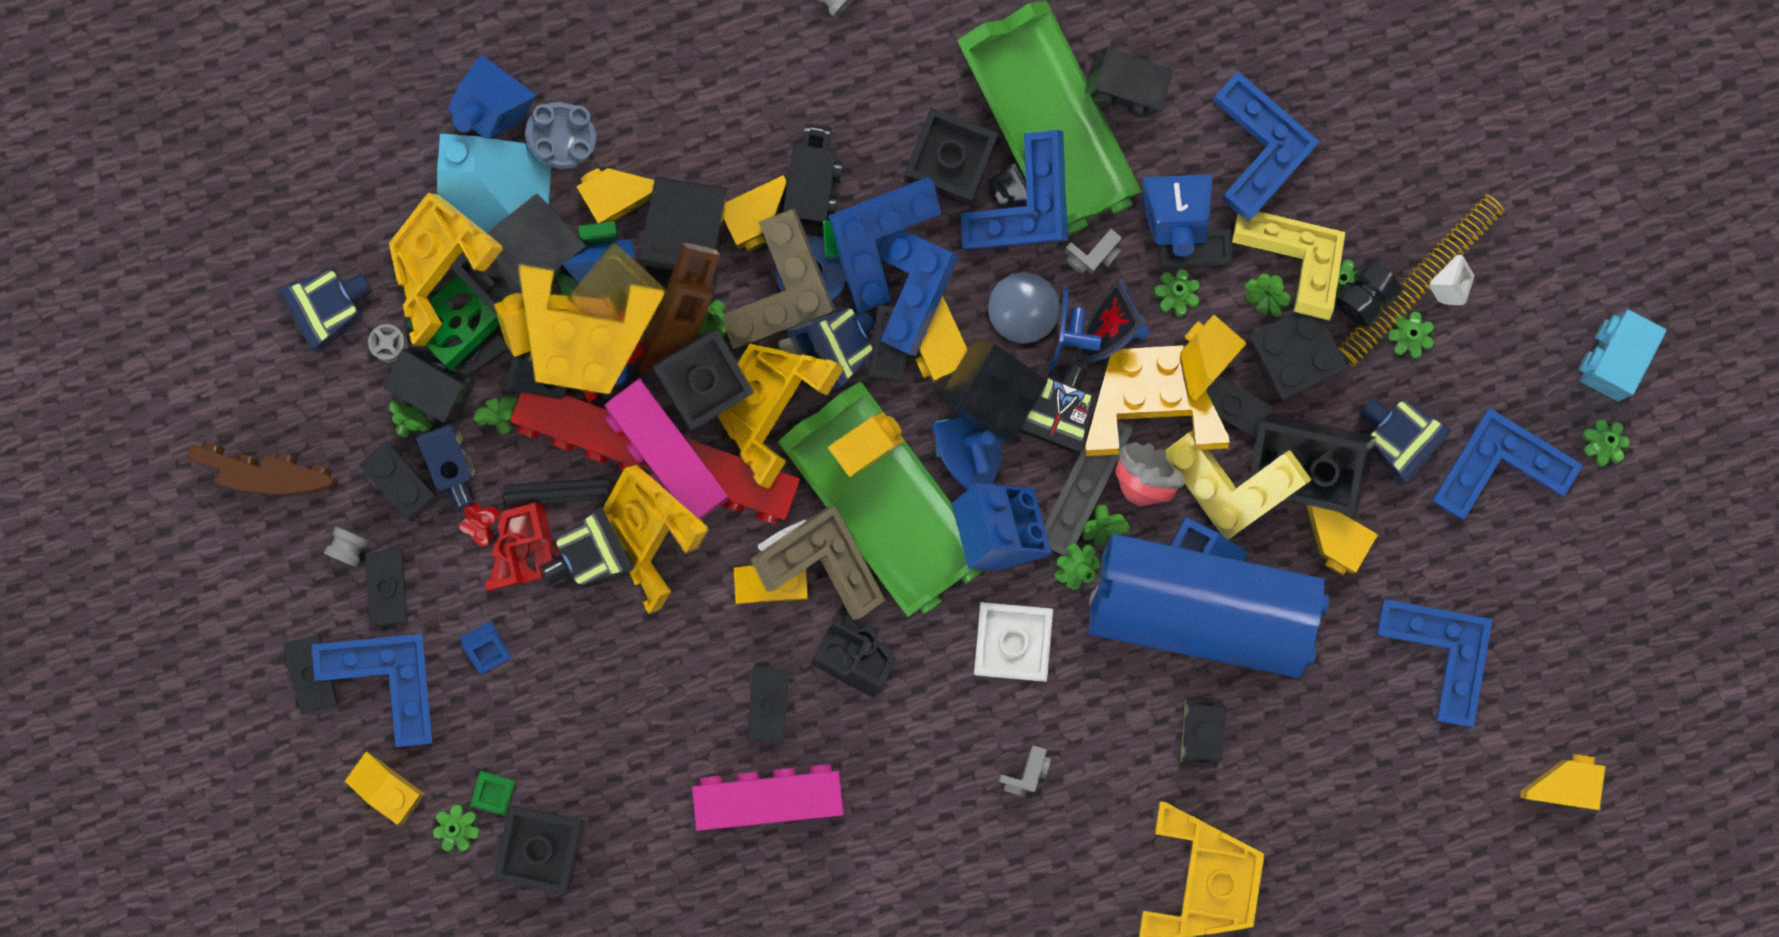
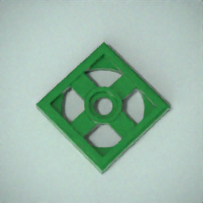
(488, 323)

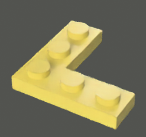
(1315, 245)
(1232, 507)

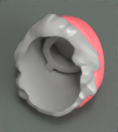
(1147, 475)

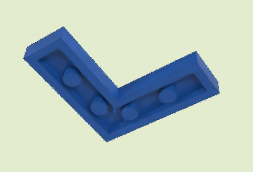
(1282, 136)
(1046, 210)
(861, 224)
(928, 276)
(1496, 440)
(1467, 648)
(403, 661)

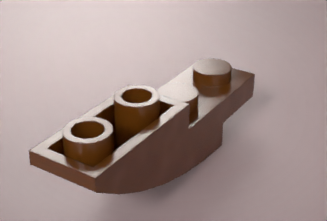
(683, 306)
(275, 476)

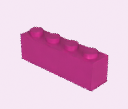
(665, 450)
(767, 799)

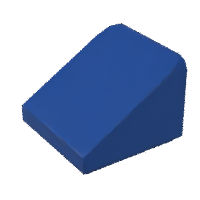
(485, 647)

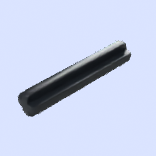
(557, 492)

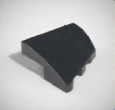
(865, 658)

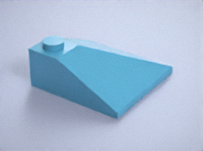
(489, 177)

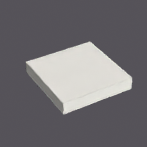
(1013, 641)

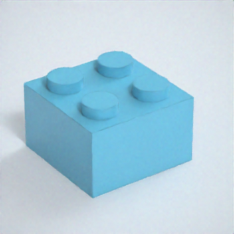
(1621, 355)

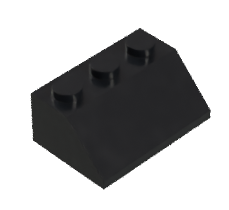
(1331, 456)

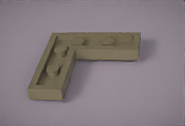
(804, 291)
(830, 541)

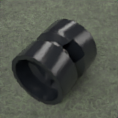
(1371, 290)

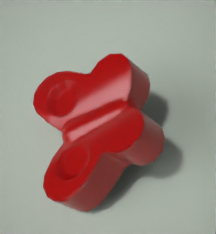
(478, 523)

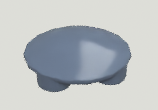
(560, 135)
(1023, 308)

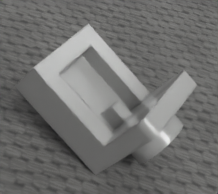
(1103, 252)
(1035, 768)

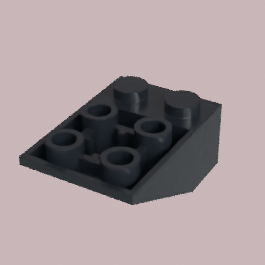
(677, 215)
(529, 237)

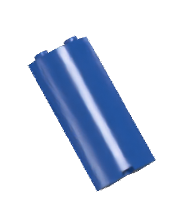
(1207, 606)

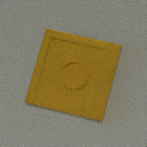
(607, 284)

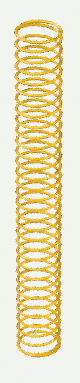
(1423, 292)

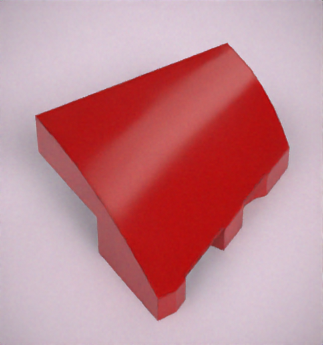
(520, 534)

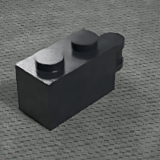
(812, 177)

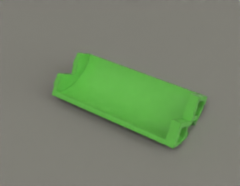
(1040, 88)
(890, 509)

